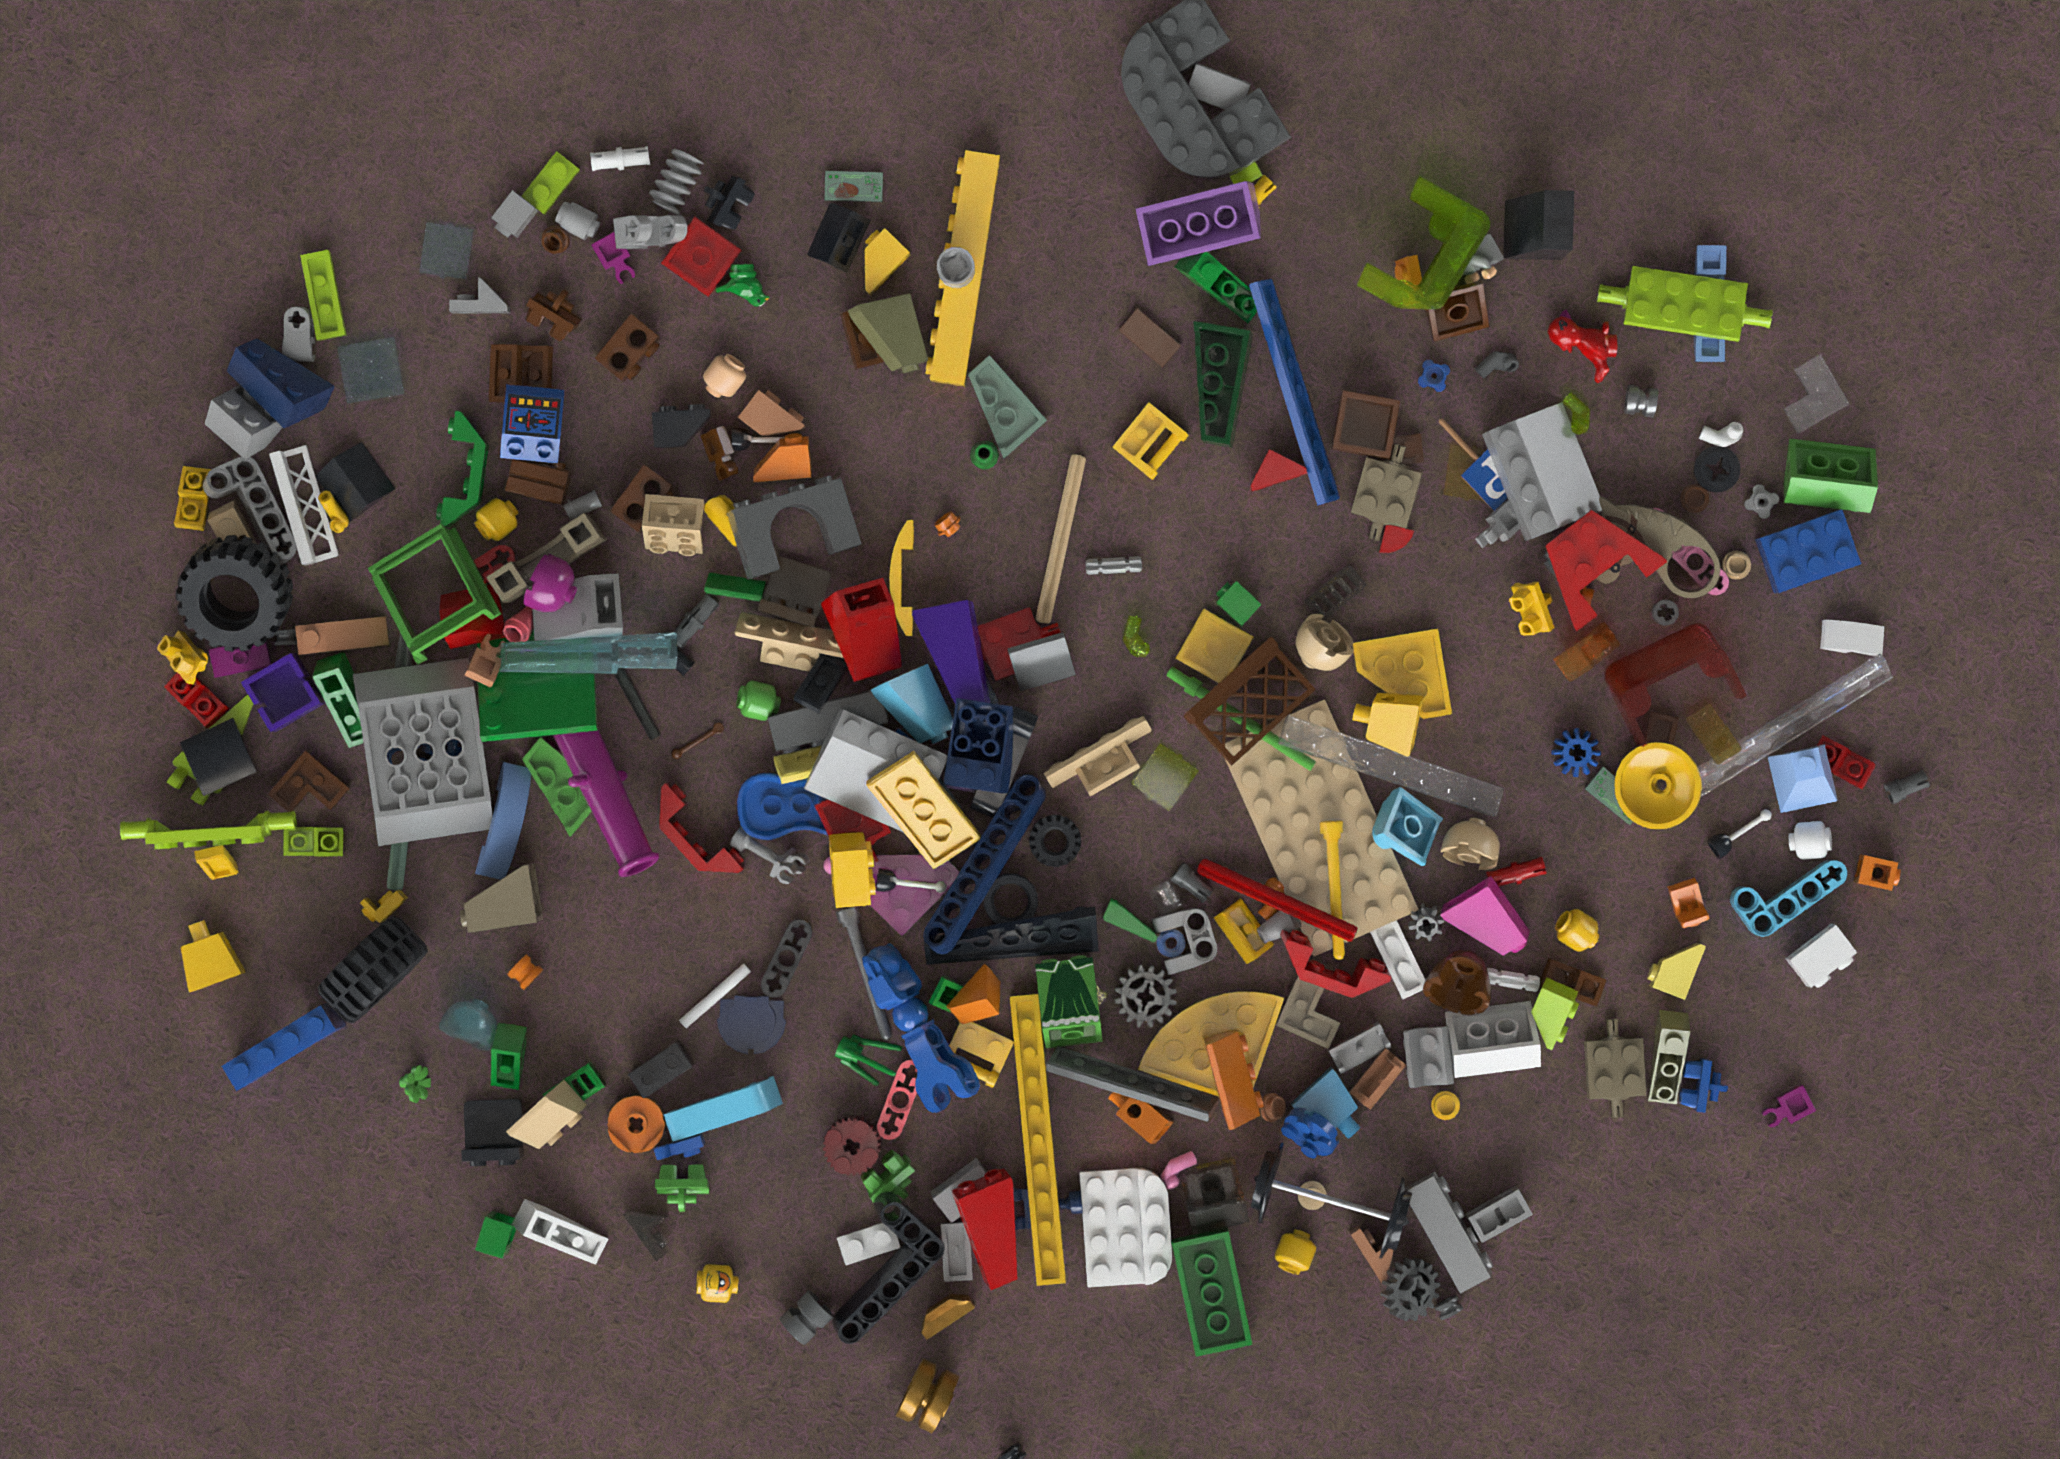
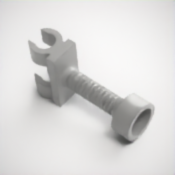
(787, 861)

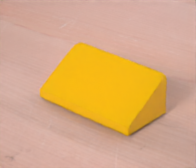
(1241, 930)

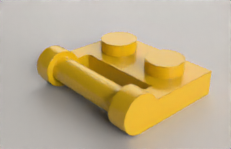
(1141, 436)
(985, 1045)

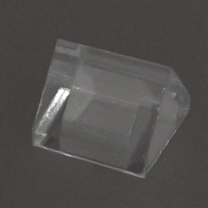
(1165, 896)

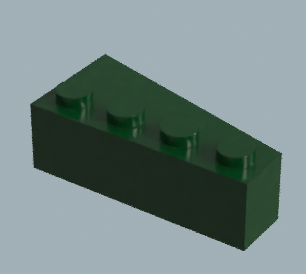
(1220, 379)

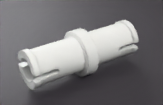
(620, 158)

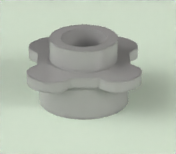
(1762, 509)

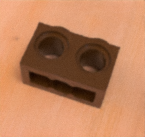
(622, 343)
(636, 493)

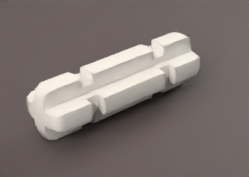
(1514, 980)

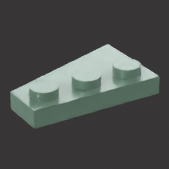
(1005, 406)

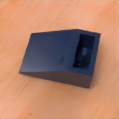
(980, 746)

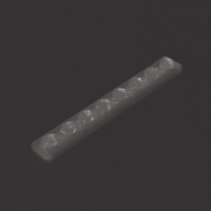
(1797, 721)
(1391, 766)

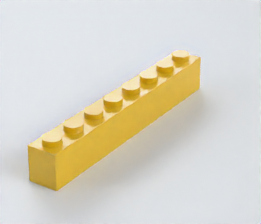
(970, 232)

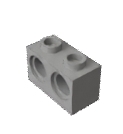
(1498, 1214)

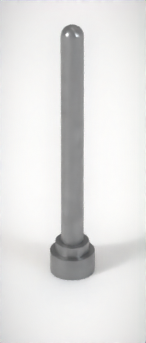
(850, 919)

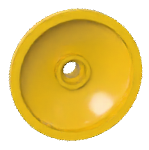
(1638, 788)

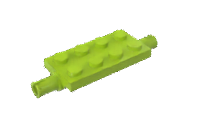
(1685, 304)
(165, 838)

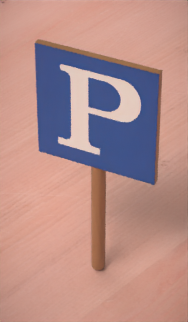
(1481, 474)

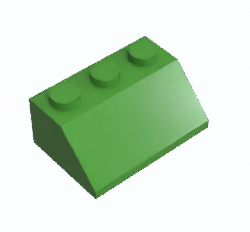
(1830, 475)

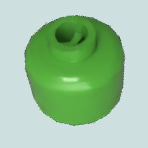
(758, 700)

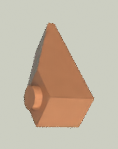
(341, 635)

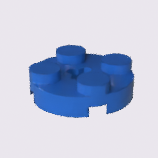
(1311, 1133)

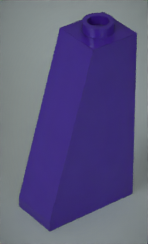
(955, 648)

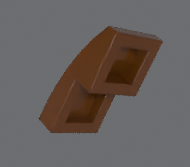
(1588, 985)

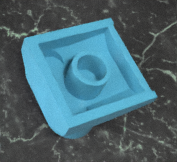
(1406, 826)

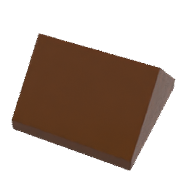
(1461, 314)

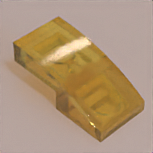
(1713, 734)

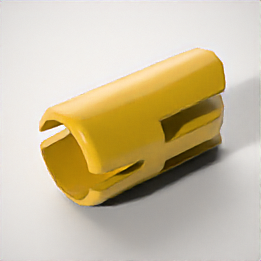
(717, 512)

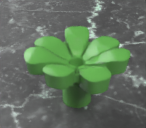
(415, 1083)

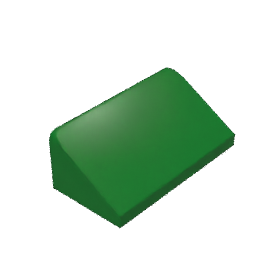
(735, 587)

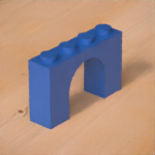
(282, 1046)

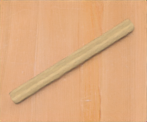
(1060, 538)

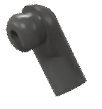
(1499, 361)

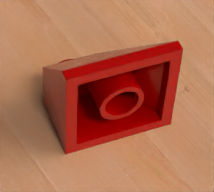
(475, 630)

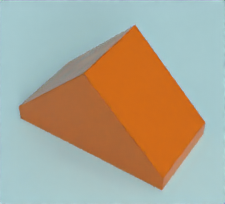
(977, 998)

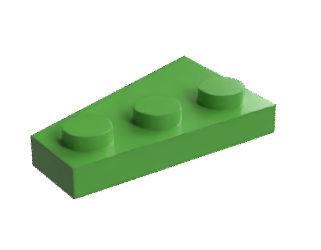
(552, 777)

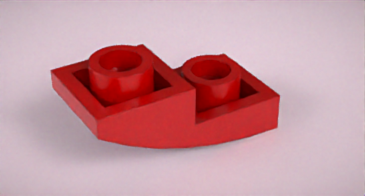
(197, 699)
(1847, 764)

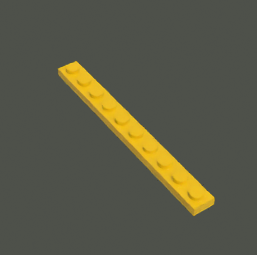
(1037, 1140)

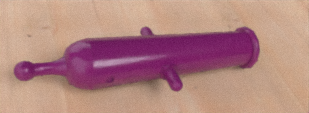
(607, 799)

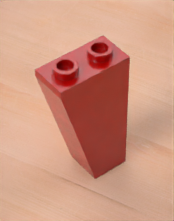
(989, 1221)

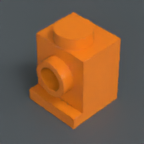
(1889, 877)

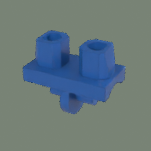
(1698, 1098)

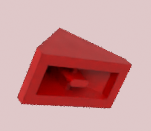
(1275, 470)

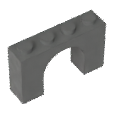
(824, 501)

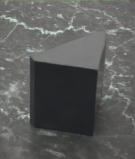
(355, 481)

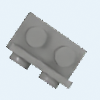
(1428, 1056)

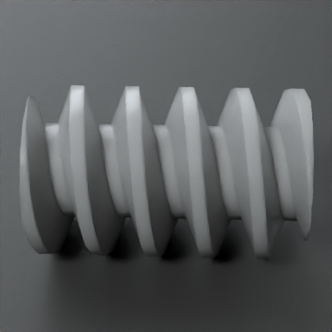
(675, 181)

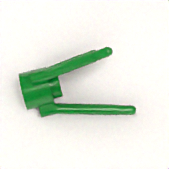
(851, 1051)

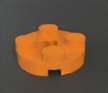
(636, 1140)

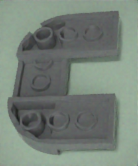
(1173, 113)

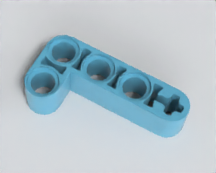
(1793, 892)
(723, 1109)

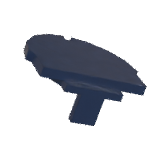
(751, 1023)

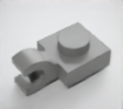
(1502, 525)

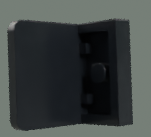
(486, 1132)

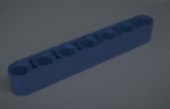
(985, 877)

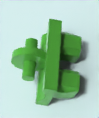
(892, 1180)
(670, 1184)

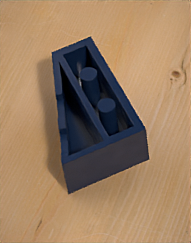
(279, 383)

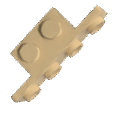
(787, 642)
(1103, 761)

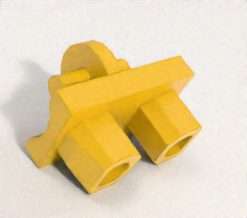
(1533, 608)
(183, 655)

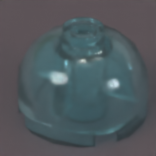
(470, 1023)

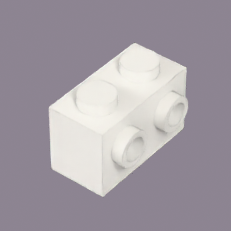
(1821, 956)

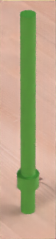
(1195, 688)

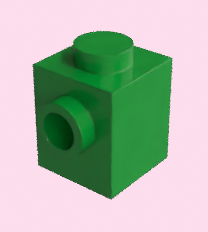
(1237, 602)

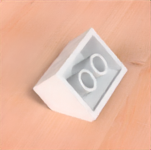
(1494, 1040)

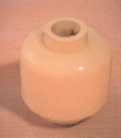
(724, 376)

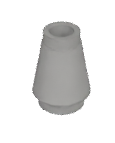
(1274, 925)

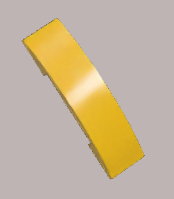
(904, 542)

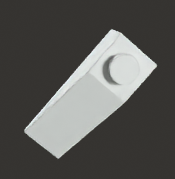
(558, 1231)

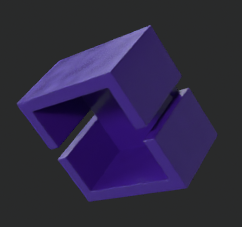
(284, 692)

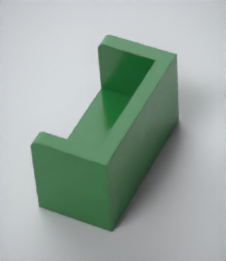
(496, 1235)

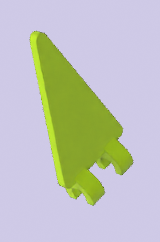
(240, 713)

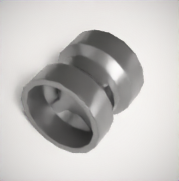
(1639, 400)

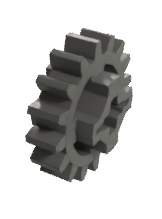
(1131, 993)
(1410, 1289)

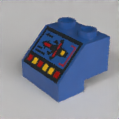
(532, 423)

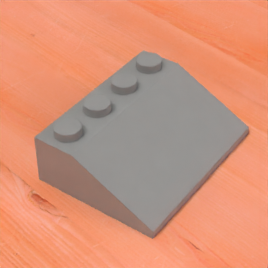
(1543, 471)
(855, 753)

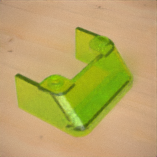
(1461, 231)

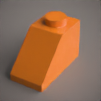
(785, 460)

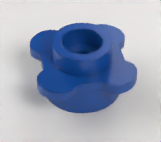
(1441, 372)

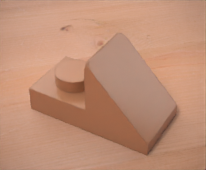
(1365, 1242)

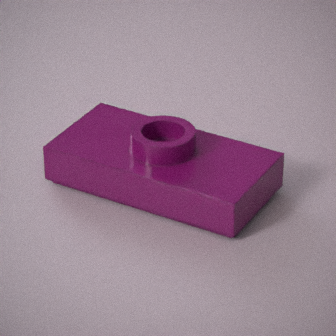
(239, 661)

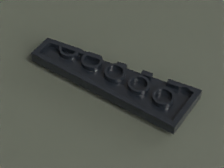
(1037, 936)

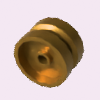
(930, 1397)

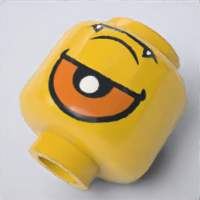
(716, 1283)

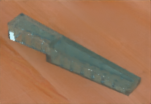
(591, 654)

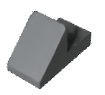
(487, 302)

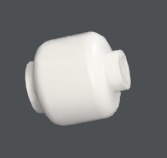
(1810, 840)

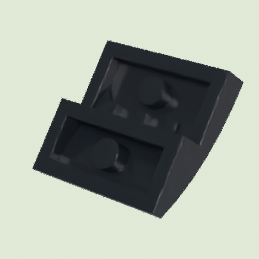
(218, 756)

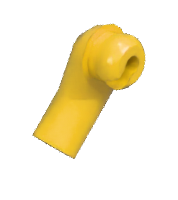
(338, 518)

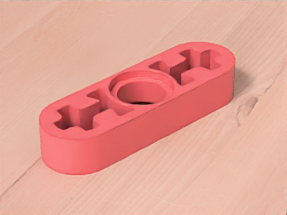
(886, 1116)

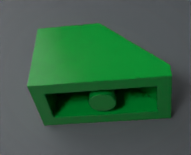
(508, 1055)

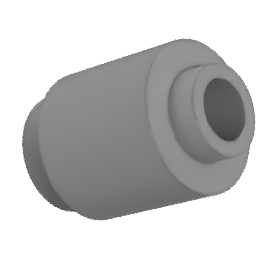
(577, 220)

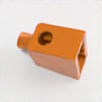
(1150, 1124)

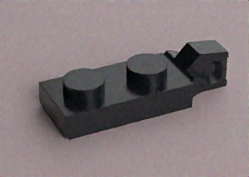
(821, 682)

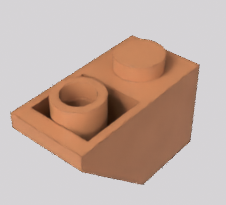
(769, 418)

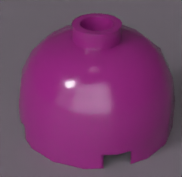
(551, 585)

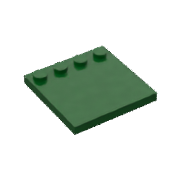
(536, 703)

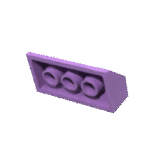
(1199, 222)

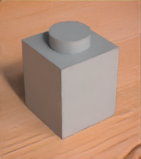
(513, 215)

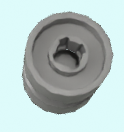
(955, 267)

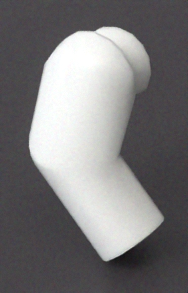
(1723, 437)

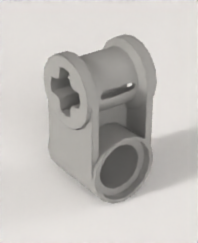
(298, 341)

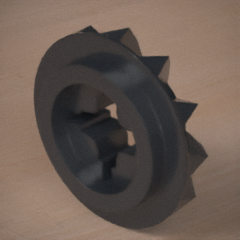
(1729, 463)

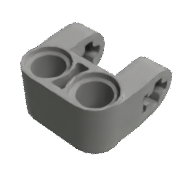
(646, 231)
(1194, 936)

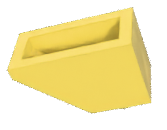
(1676, 971)

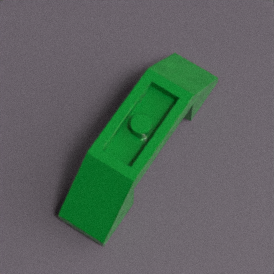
(454, 509)

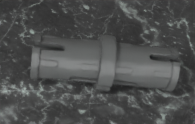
(695, 619)

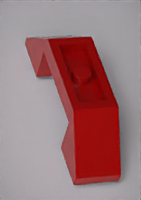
(670, 805)
(1365, 976)

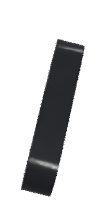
(769, 974)

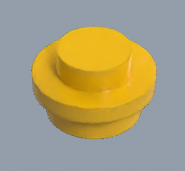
(1445, 1105)

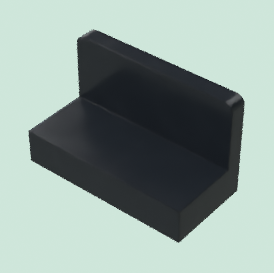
(838, 237)

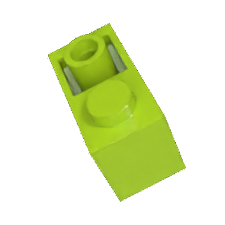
(1552, 1009)

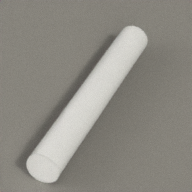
(715, 995)

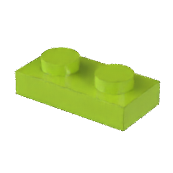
(550, 183)

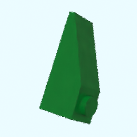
(336, 684)

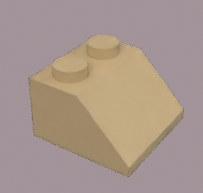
(548, 1117)

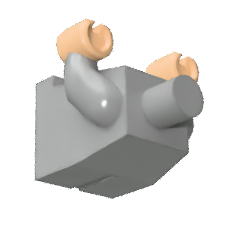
(1487, 254)

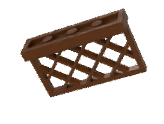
(1237, 679)

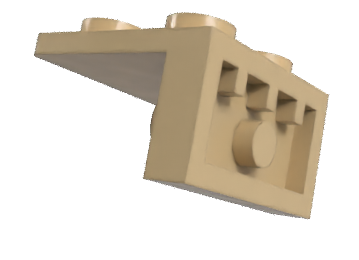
(673, 524)

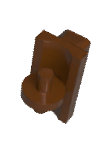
(557, 310)

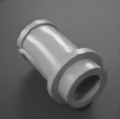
(582, 505)

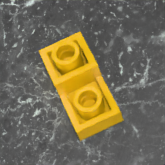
(193, 500)

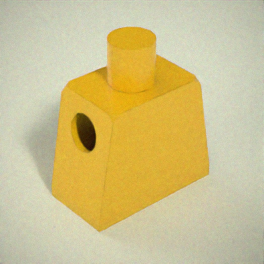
(1391, 720)
(208, 958)

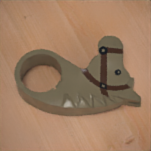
(1663, 535)

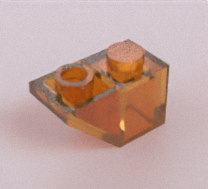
(1586, 652)

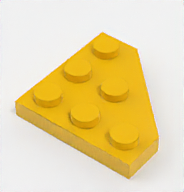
(1407, 666)

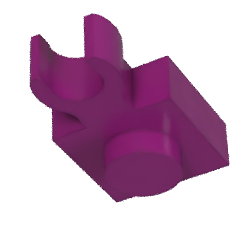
(610, 256)
(1792, 1105)

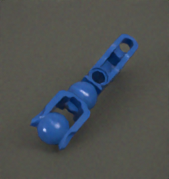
(923, 1040)

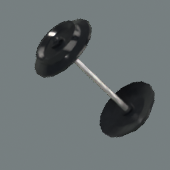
(1266, 1181)

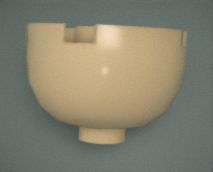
(1323, 643)
(1471, 843)

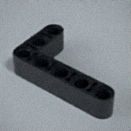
(891, 1271)

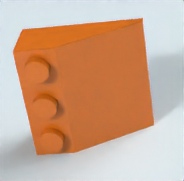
(1233, 1078)

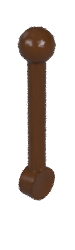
(677, 753)

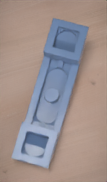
(1711, 263)
(505, 822)

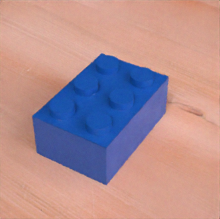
(1808, 551)

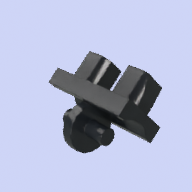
(733, 191)

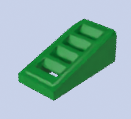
(1123, 918)
(592, 1074)

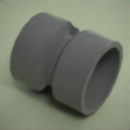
(804, 1319)

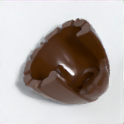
(1459, 983)

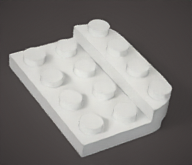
(1125, 1226)

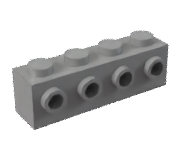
(1448, 1232)

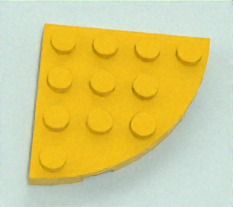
(1179, 1047)

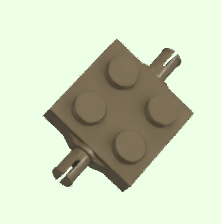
(1387, 492)
(1615, 1068)

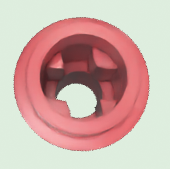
(519, 626)

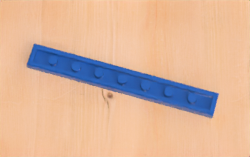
(1294, 391)

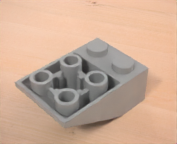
(591, 614)

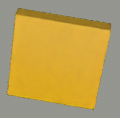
(1214, 646)

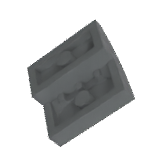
(1041, 661)

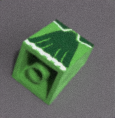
(1068, 1002)

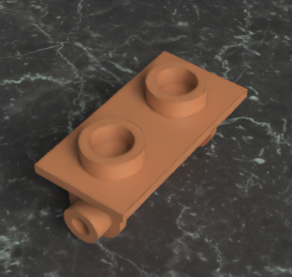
(1377, 1078)

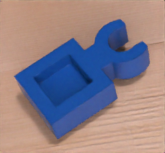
(688, 1146)

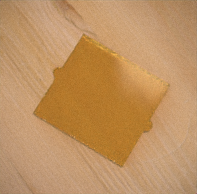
(1458, 462)

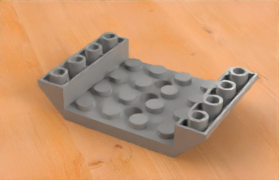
(415, 708)

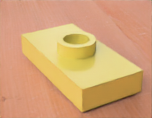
(796, 765)

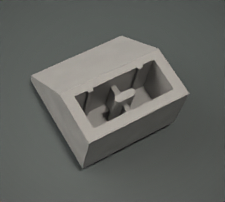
(241, 422)

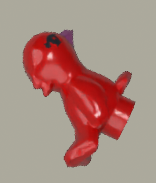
(1592, 342)

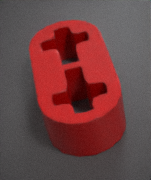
(492, 555)

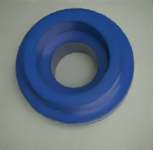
(1177, 950)

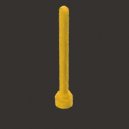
(1332, 832)

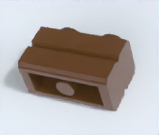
(539, 480)

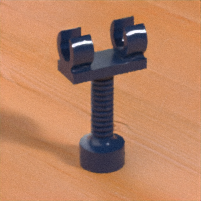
(1072, 1202)

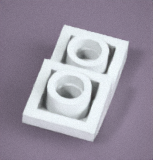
(1852, 637)

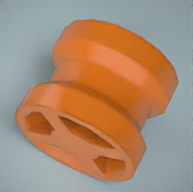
(525, 972)

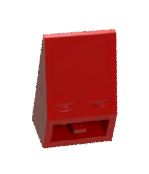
(865, 628)

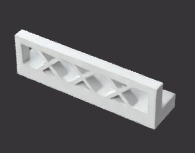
(293, 506)

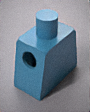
(1331, 1100)

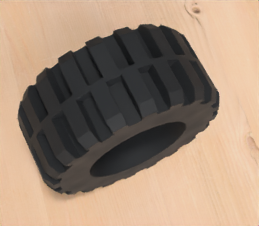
(219, 623)
(372, 969)

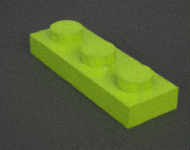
(323, 295)

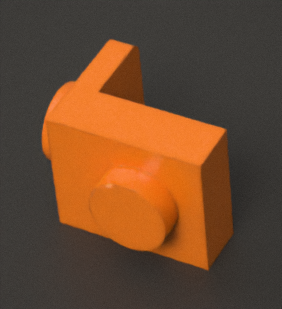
(1688, 903)

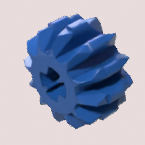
(1570, 760)

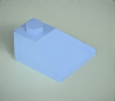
(1802, 778)

